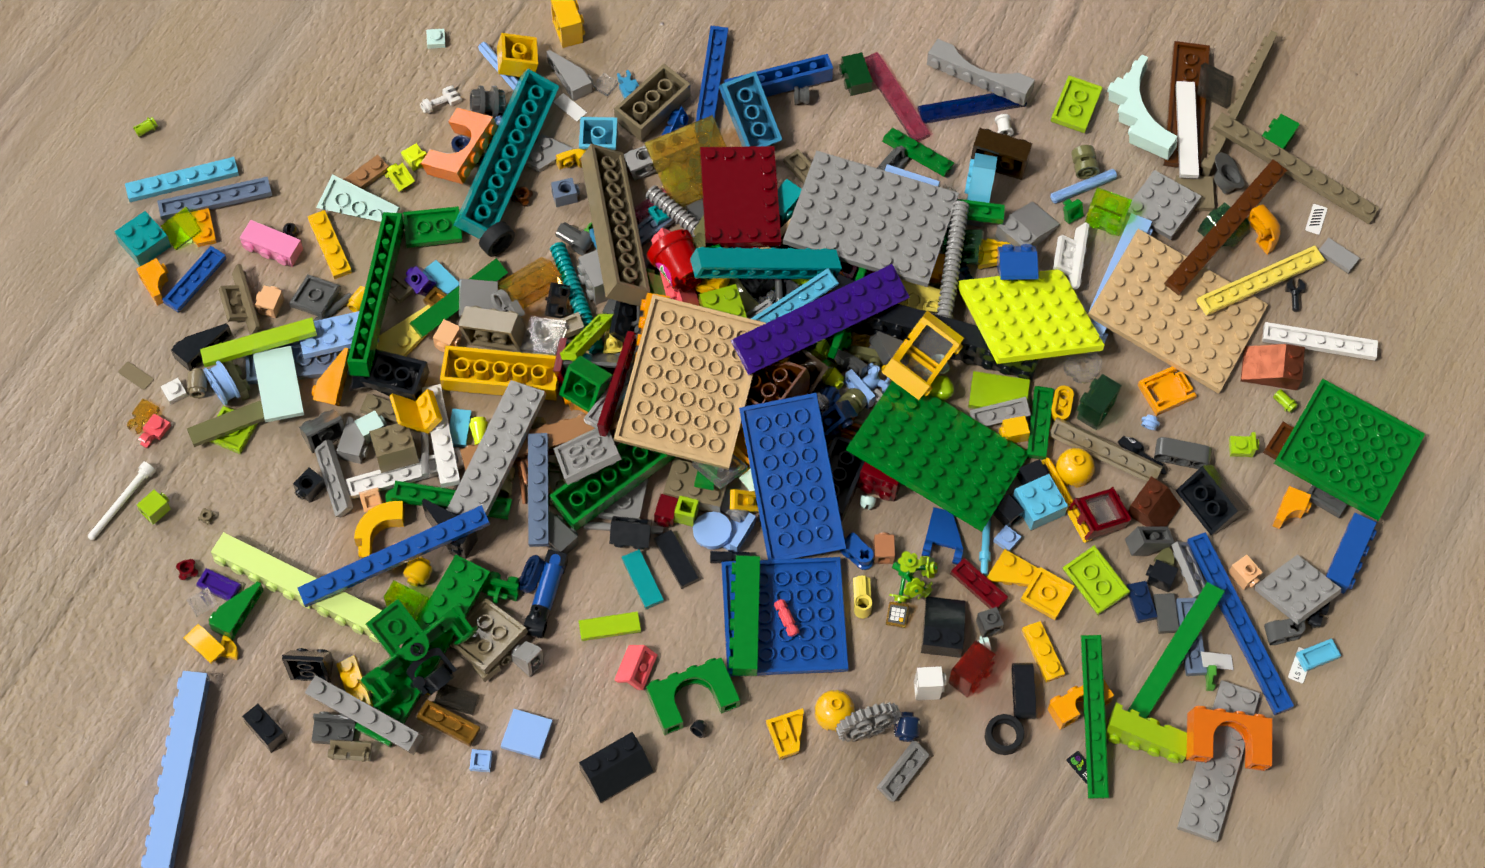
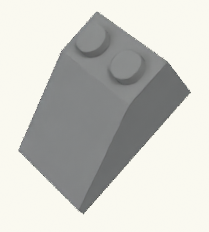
(1026, 226)

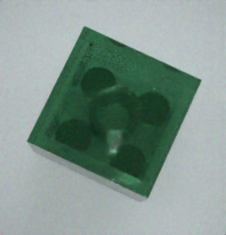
(1098, 401)

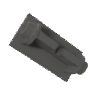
(896, 158)

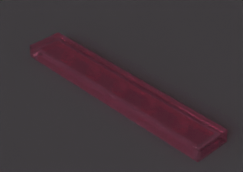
(896, 98)

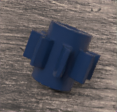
(831, 393)

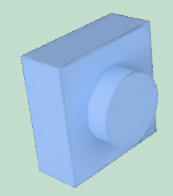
(1007, 538)

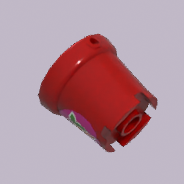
(672, 257)

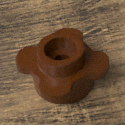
(522, 191)

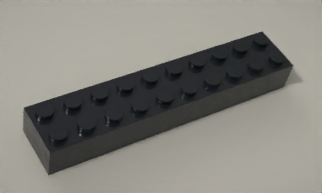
(900, 320)

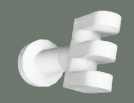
(449, 95)

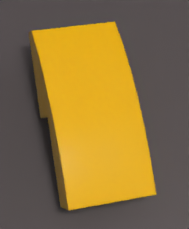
(568, 158)
(204, 643)

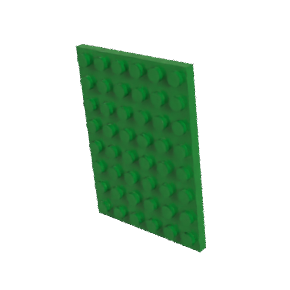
(939, 453)

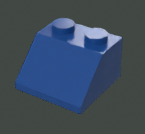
(1017, 262)

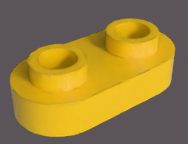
(1062, 405)

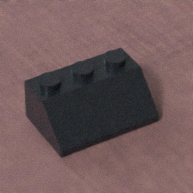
(1211, 499)
(616, 767)

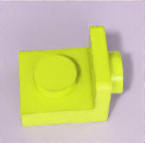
(414, 156)
(399, 176)

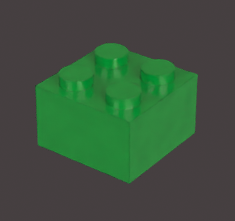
(584, 383)

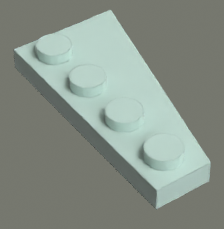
(351, 200)

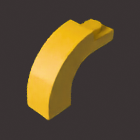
(375, 520)

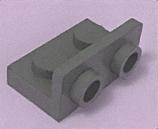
(332, 727)

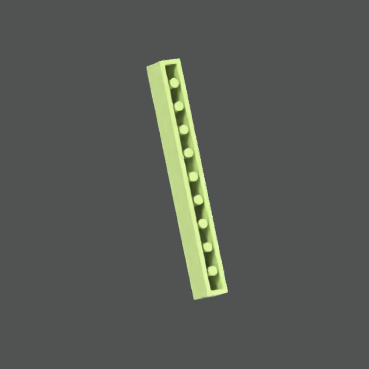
(286, 578)

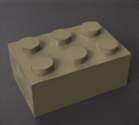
(492, 328)
(681, 483)

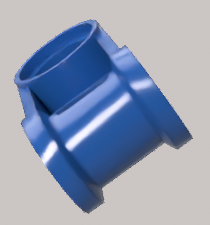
(856, 549)

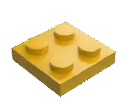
(1047, 593)

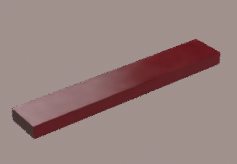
(617, 384)

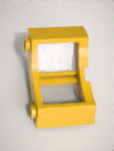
(924, 357)

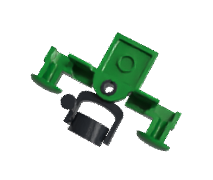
(393, 628)

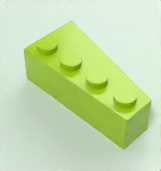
(1146, 735)

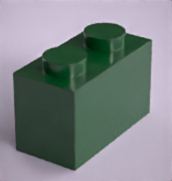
(856, 74)

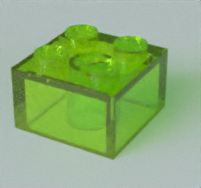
(1108, 211)

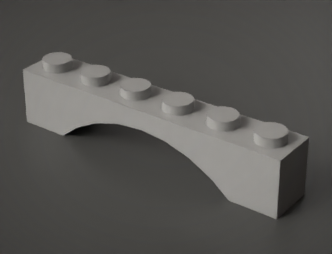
(1010, 86)
(364, 714)

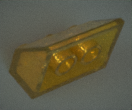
(531, 282)

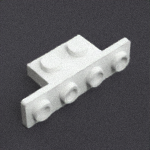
(1070, 255)

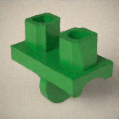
(500, 588)

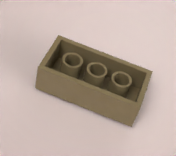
(652, 102)

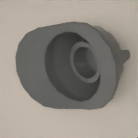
(1227, 175)

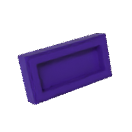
(218, 584)

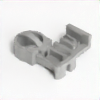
(502, 302)

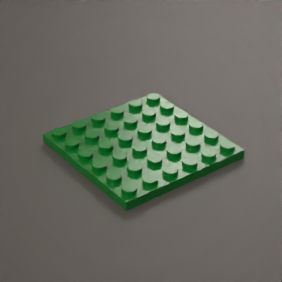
(1349, 449)

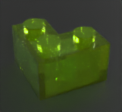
(411, 599)

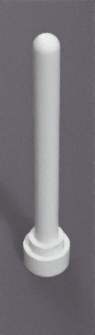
(145, 471)

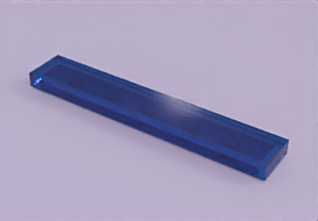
(965, 107)

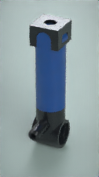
(554, 567)

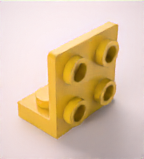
(418, 415)

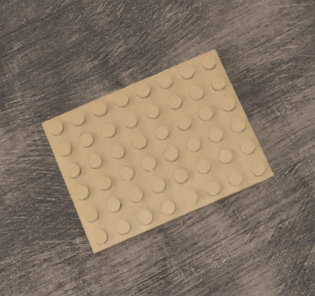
(1174, 326)
(686, 383)

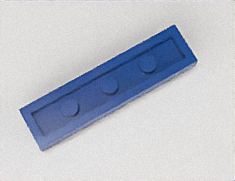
(194, 279)

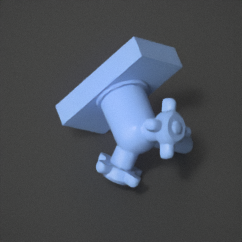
(867, 383)

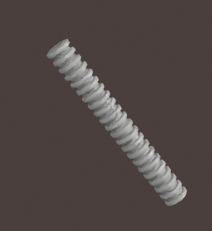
(672, 209)
(952, 259)

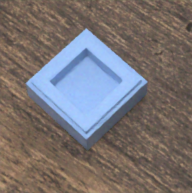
(481, 760)

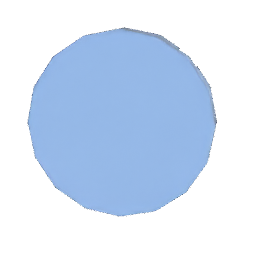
(712, 530)

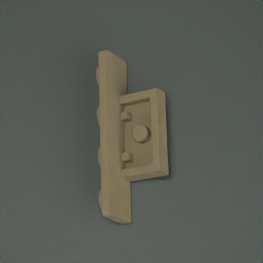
(238, 301)

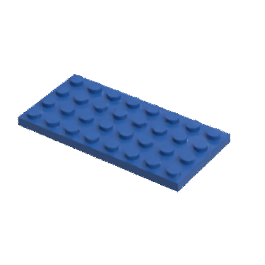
(792, 477)

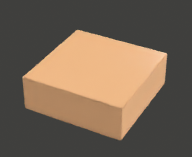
(370, 498)

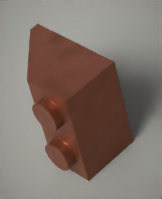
(1154, 505)

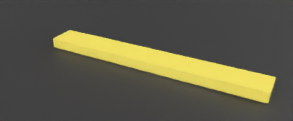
(1260, 280)

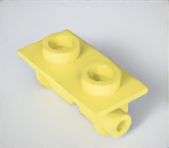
(612, 344)

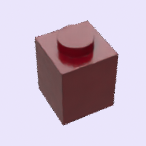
(665, 510)

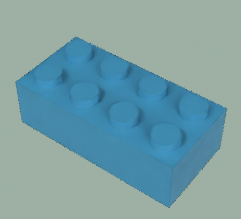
(750, 111)

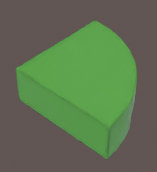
(1209, 677)

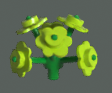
(906, 566)

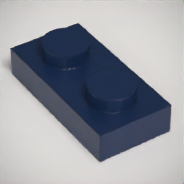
(1141, 602)

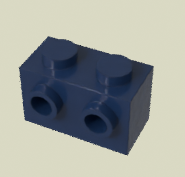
(838, 417)

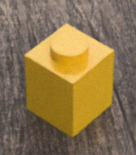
(1015, 429)

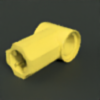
(862, 595)

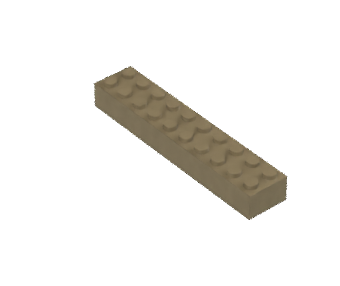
(614, 225)

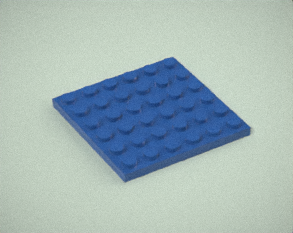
(816, 603)

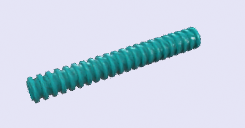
(577, 297)

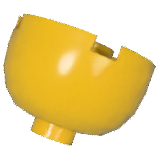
(1075, 467)
(832, 708)

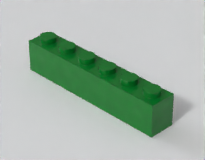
(745, 616)

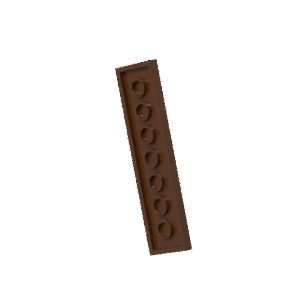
(1186, 68)

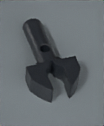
(1295, 293)

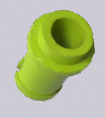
(145, 126)
(1283, 399)

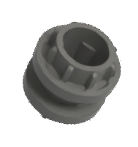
(487, 101)

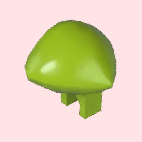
(942, 388)

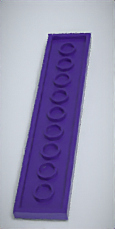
(819, 319)

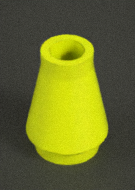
(478, 427)

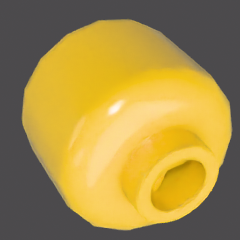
(418, 571)

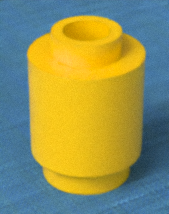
(356, 299)

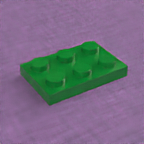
(431, 227)

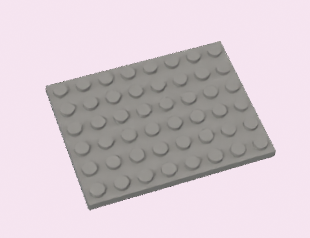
(871, 217)

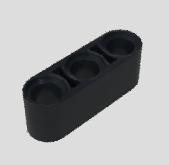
(1023, 690)

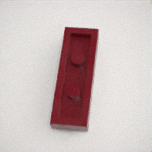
(978, 584)

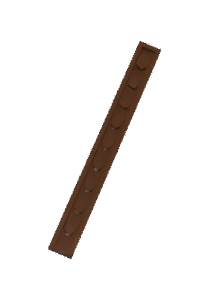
(1225, 227)

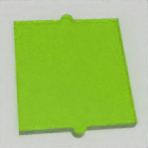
(181, 228)

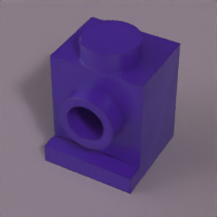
(423, 284)

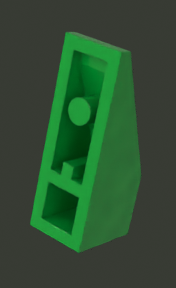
(233, 613)

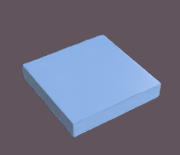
(526, 734)

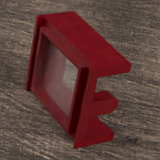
(1101, 512)

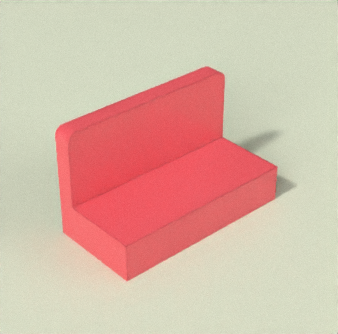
(636, 666)

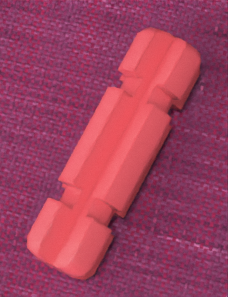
(786, 618)

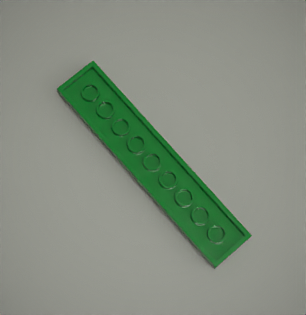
(459, 587)

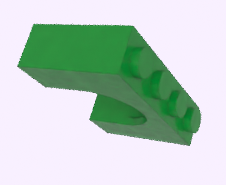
(710, 675)

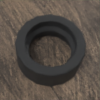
(496, 239)
(1011, 721)

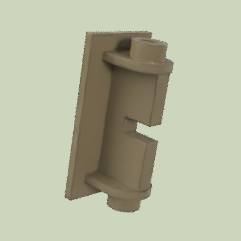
(350, 750)

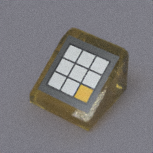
(897, 614)

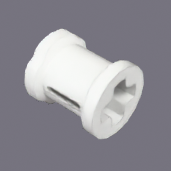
(1003, 123)

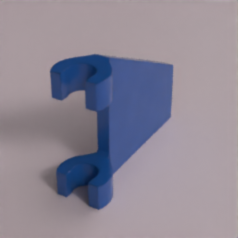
(943, 532)

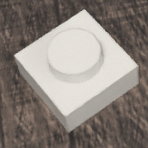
(174, 391)

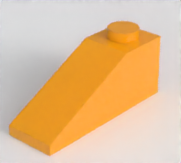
(332, 382)

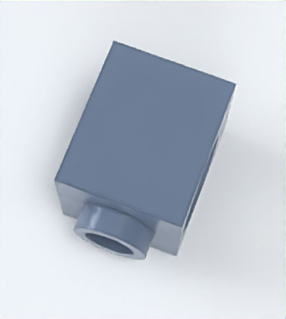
(561, 198)

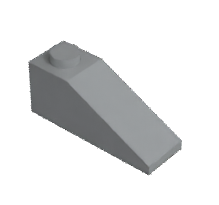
(570, 75)

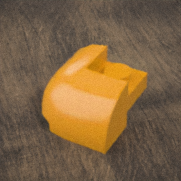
(1266, 227)

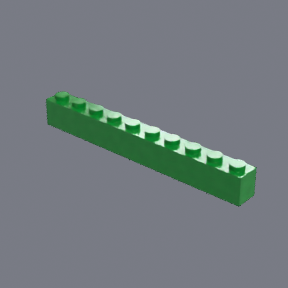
(376, 294)

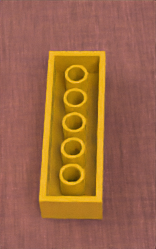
(492, 370)

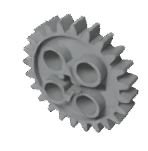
(868, 722)

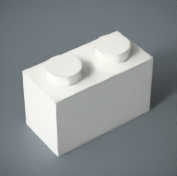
(929, 683)

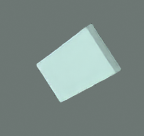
(278, 384)

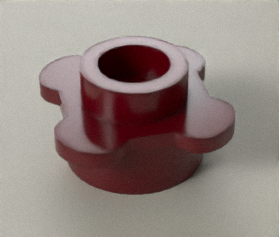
(181, 566)

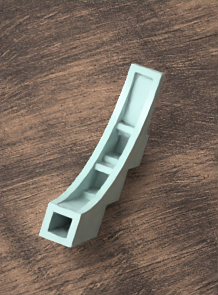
(1143, 129)

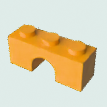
(1064, 709)

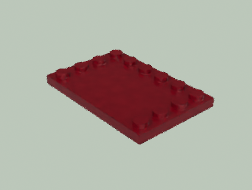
(740, 196)

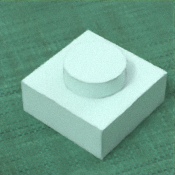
(435, 38)

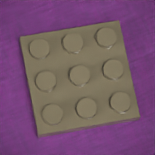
(494, 638)

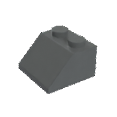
(325, 427)

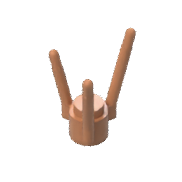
(523, 476)

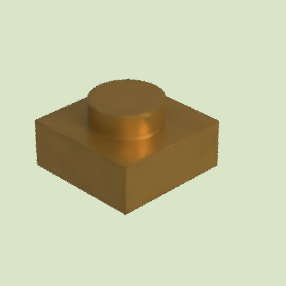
(434, 296)

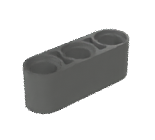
(1182, 453)

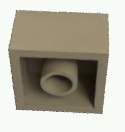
(393, 447)

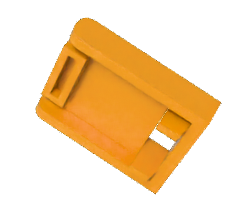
(1169, 389)

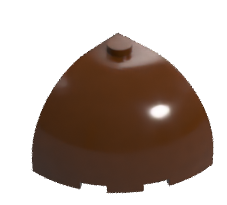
(778, 383)

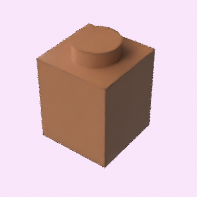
(883, 548)

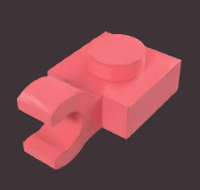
(154, 428)

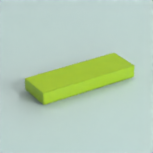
(609, 626)

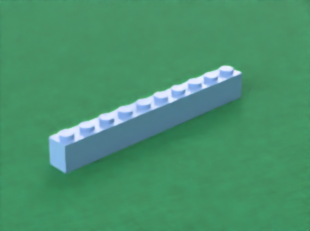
(177, 771)

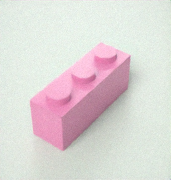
(271, 243)

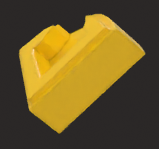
(231, 649)

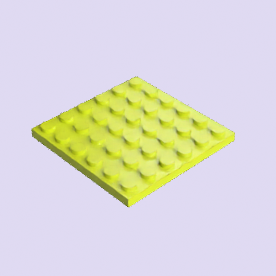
(1030, 317)

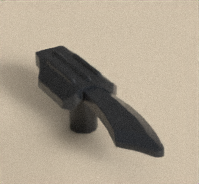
(1136, 447)

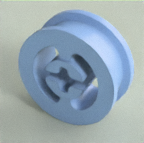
(221, 383)

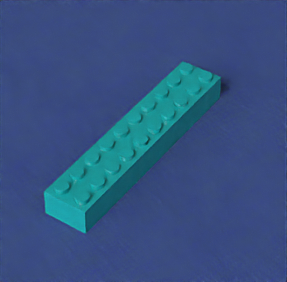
(507, 154)

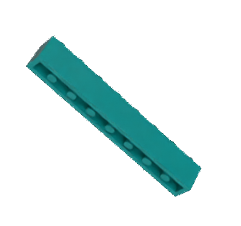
(763, 263)

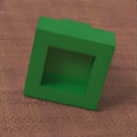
(1072, 210)

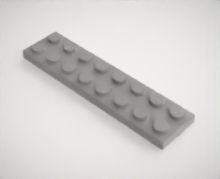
(498, 448)
(1214, 780)

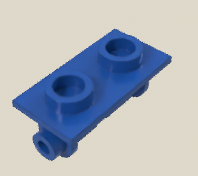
(677, 120)

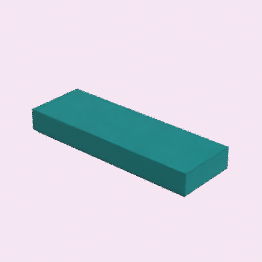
(642, 579)

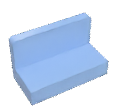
(740, 532)

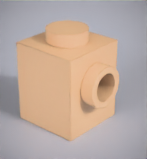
(269, 301)
(447, 335)
(1245, 572)

